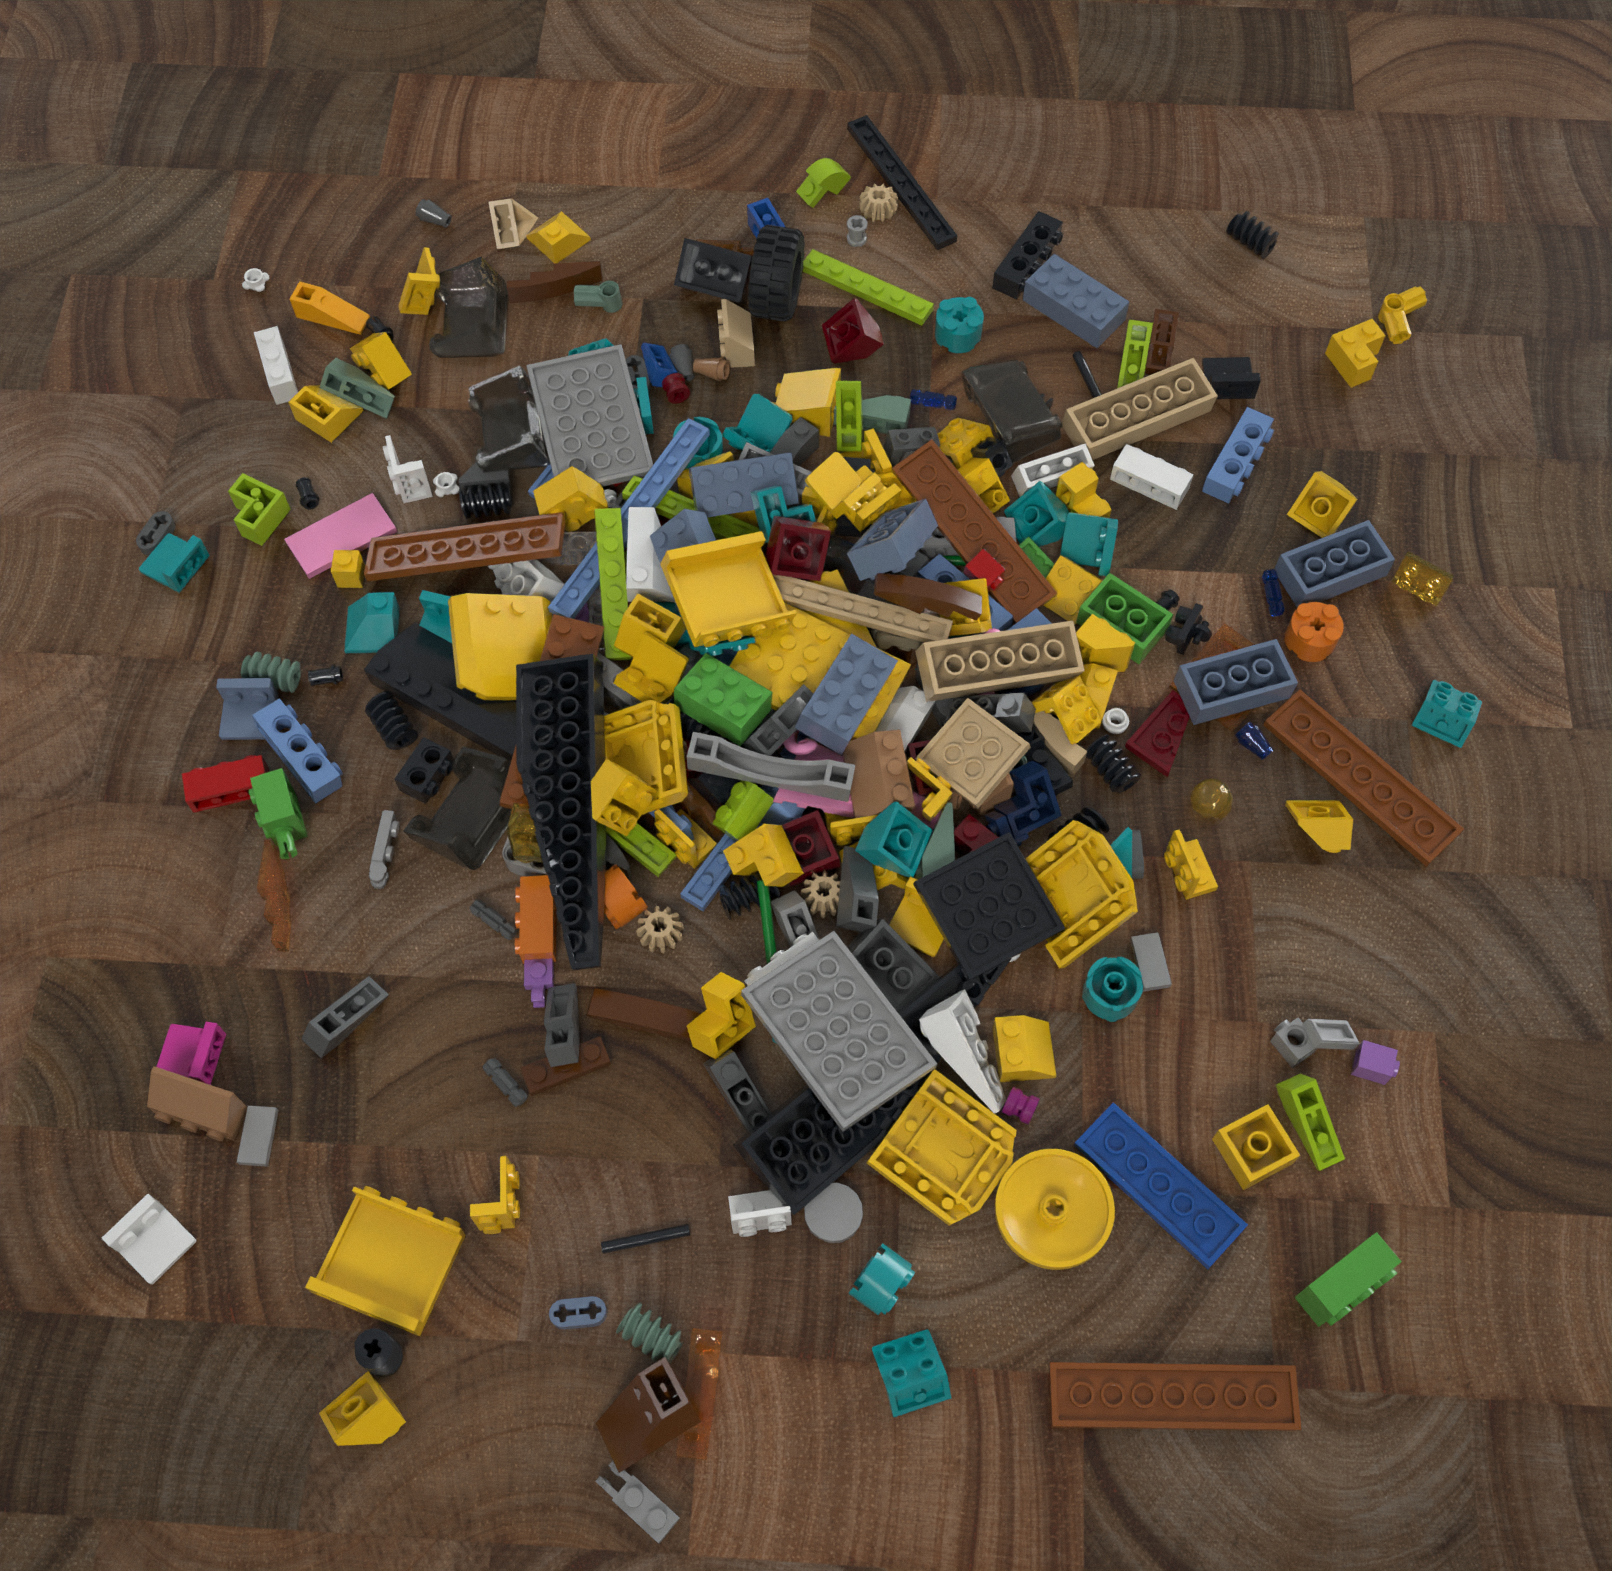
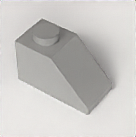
(793, 916)

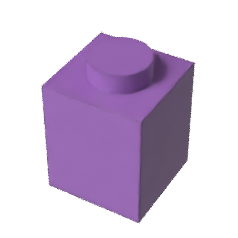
(1375, 1062)

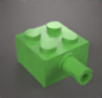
(278, 810)

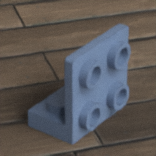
(242, 700)

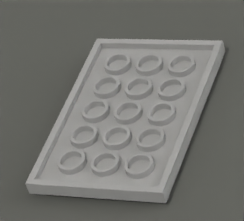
(591, 415)
(838, 1030)

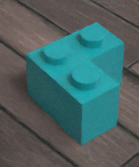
(771, 503)

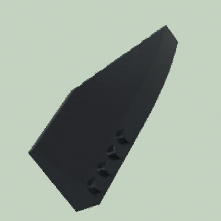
(422, 674)
(558, 756)
(802, 1147)

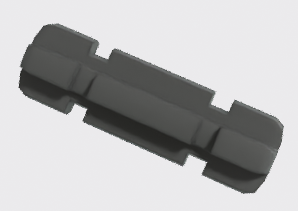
(493, 919)
(505, 1082)

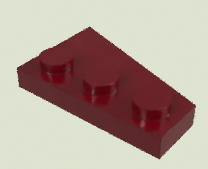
(1161, 734)

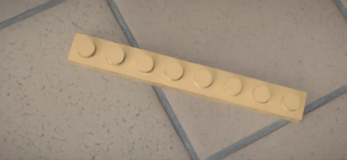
(862, 610)

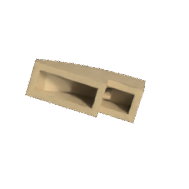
(1069, 756)

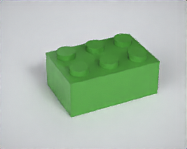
(1127, 613)
(722, 699)
(1349, 1281)

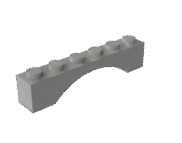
(722, 758)

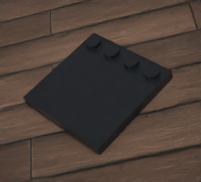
(988, 906)

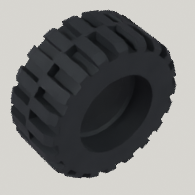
(776, 273)

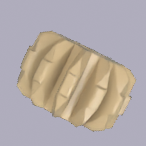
(878, 202)
(818, 885)
(663, 938)

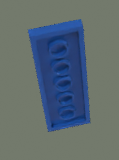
(1160, 1185)

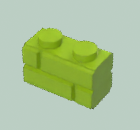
(742, 810)

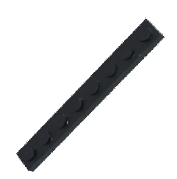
(902, 182)

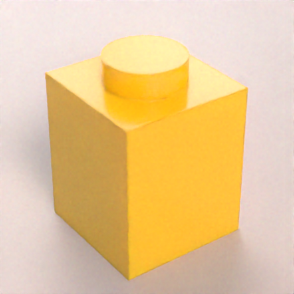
(348, 568)

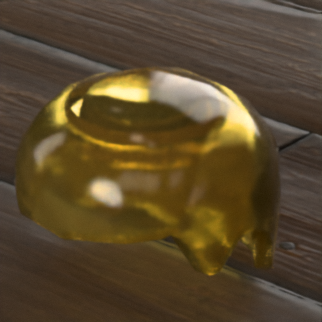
(1212, 799)

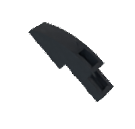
(1040, 754)

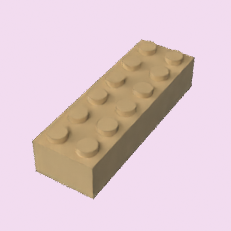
(1140, 409)
(999, 661)

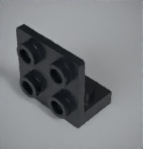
(1231, 377)

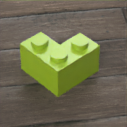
(260, 508)

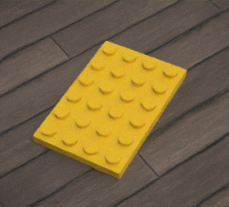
(803, 656)

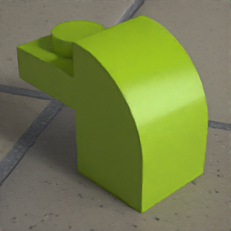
(822, 176)

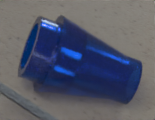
(1253, 739)

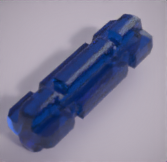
(933, 399)
(1273, 592)

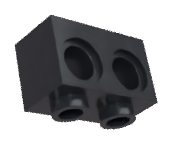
(419, 768)

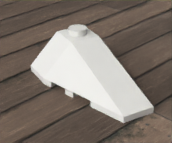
(643, 566)
(527, 579)
(907, 713)
(954, 1036)

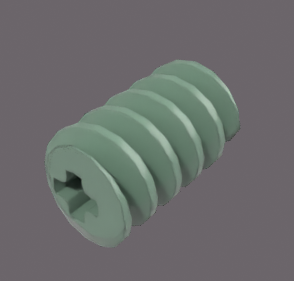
(282, 675)
(650, 1334)

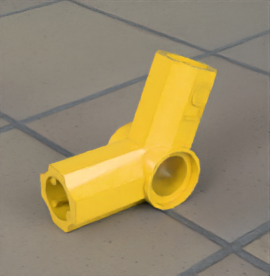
(1394, 312)

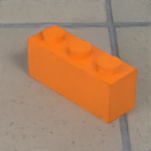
(535, 919)

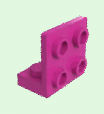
(192, 1051)

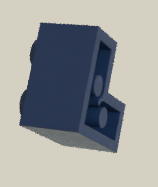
(1034, 800)

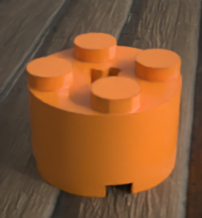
(1314, 631)
(621, 898)

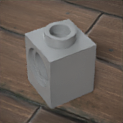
(1292, 1053)

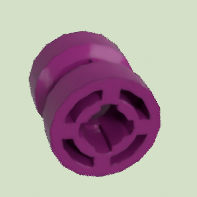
(1020, 1105)

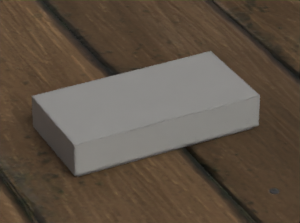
(1151, 961)
(1330, 1034)
(257, 1136)

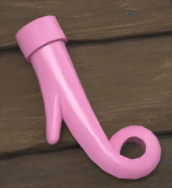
(801, 748)

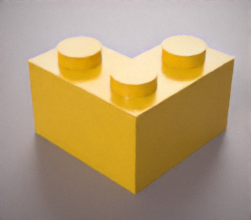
(1354, 351)
(382, 359)
(1077, 492)
(767, 852)
(726, 1017)

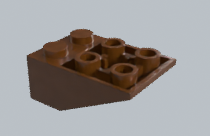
(646, 1415)

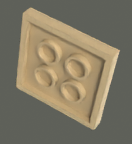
(973, 752)

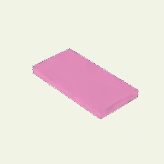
(343, 530)

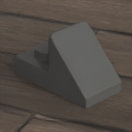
(479, 477)

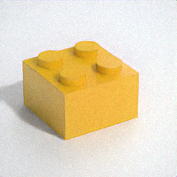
(573, 495)
(1255, 1147)

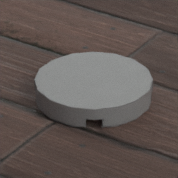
(834, 1213)

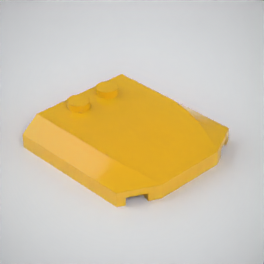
(494, 636)
(650, 745)
(1085, 888)
(946, 1150)

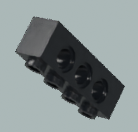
(1028, 254)

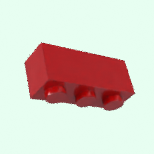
(222, 783)

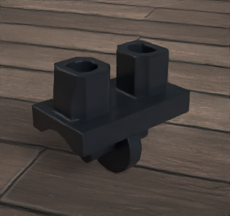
(1191, 630)

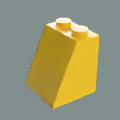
(810, 397)

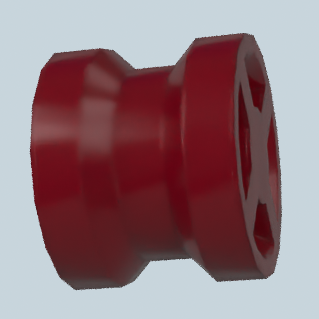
(675, 387)

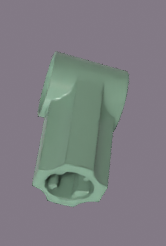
(605, 295)

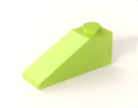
(1135, 352)
(849, 415)
(1310, 1119)

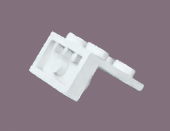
(407, 479)
(758, 1212)
(149, 1238)

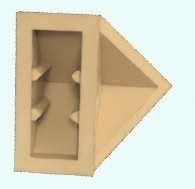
(510, 222)

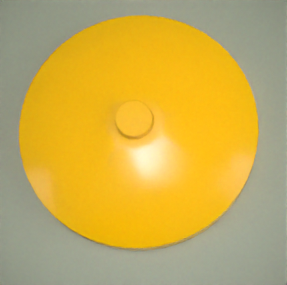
(1054, 1209)

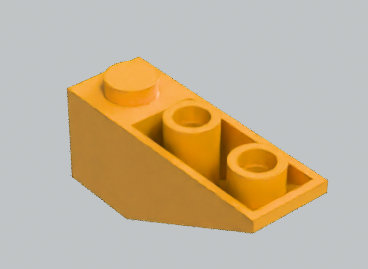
(325, 308)

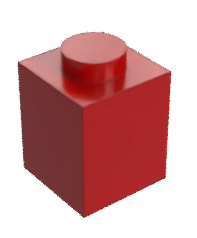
(986, 567)

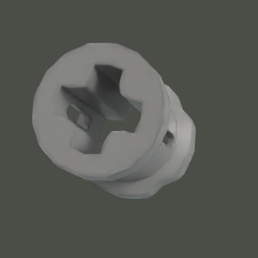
(856, 234)

